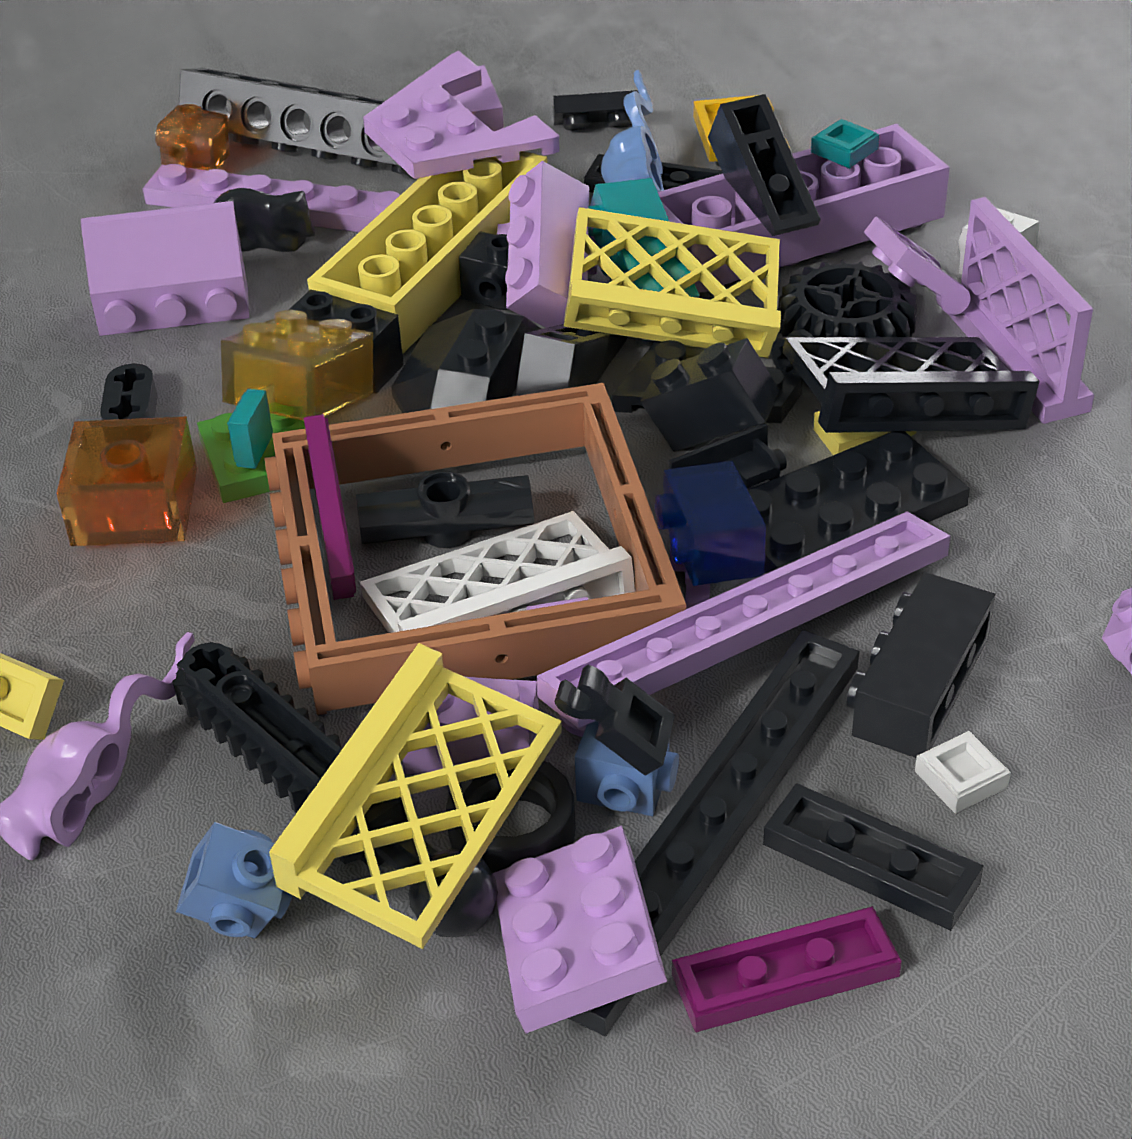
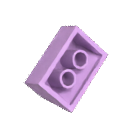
(165, 268)

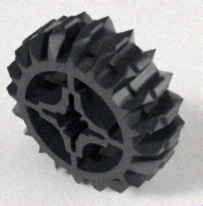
(847, 302)

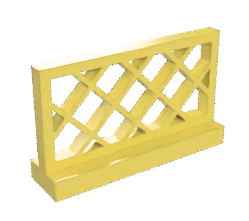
(672, 313)
(361, 779)

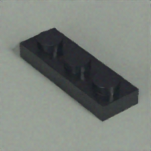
(873, 856)

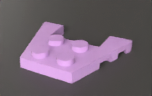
(437, 135)

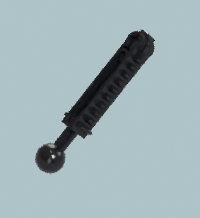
(296, 756)

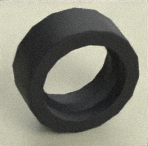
(547, 789)

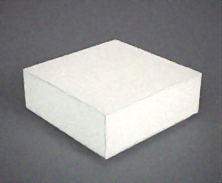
(962, 772)

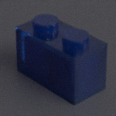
(711, 523)

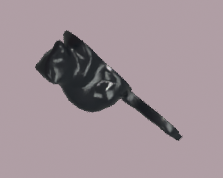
(270, 220)

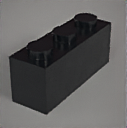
(920, 664)

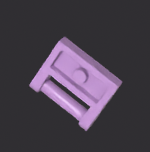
(916, 265)

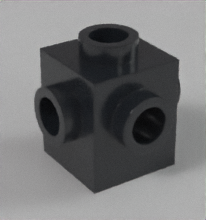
(484, 270)

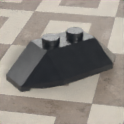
(463, 361)

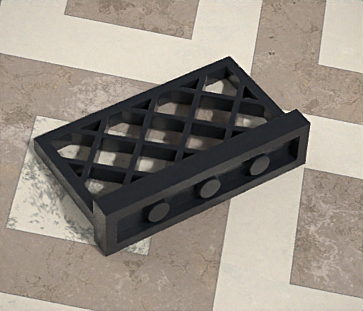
(911, 384)

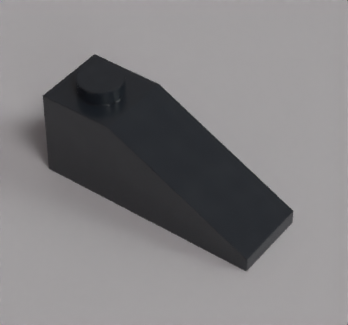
(761, 165)
(564, 358)

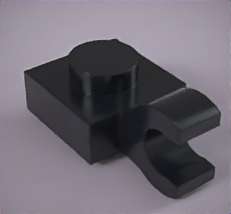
(628, 717)

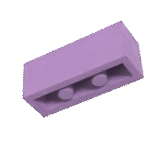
(542, 242)

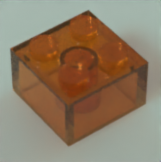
(127, 481)

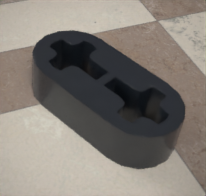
(120, 401)

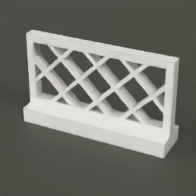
(582, 570)

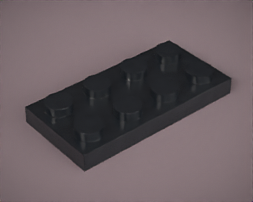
(853, 494)

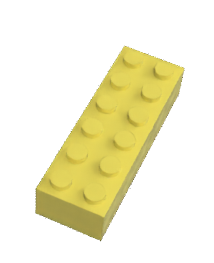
(412, 249)

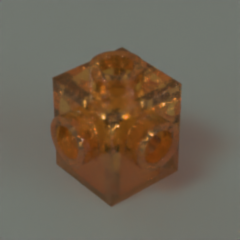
(193, 138)

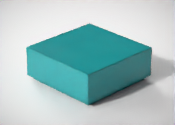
(845, 143)
(250, 428)

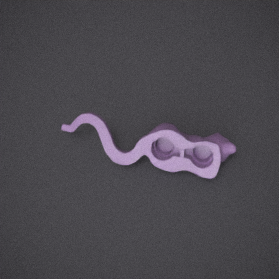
(77, 768)

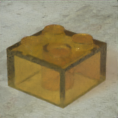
(299, 363)

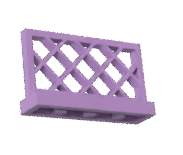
(1005, 322)

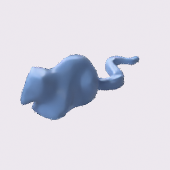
(633, 151)

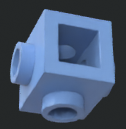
(232, 883)

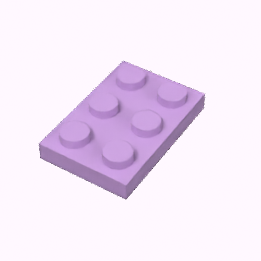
(576, 929)

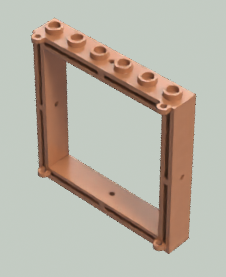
(447, 437)

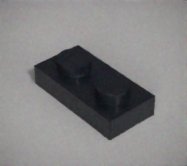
(580, 110)

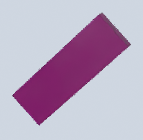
(330, 507)
(785, 968)

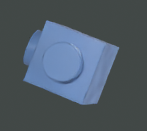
(613, 783)

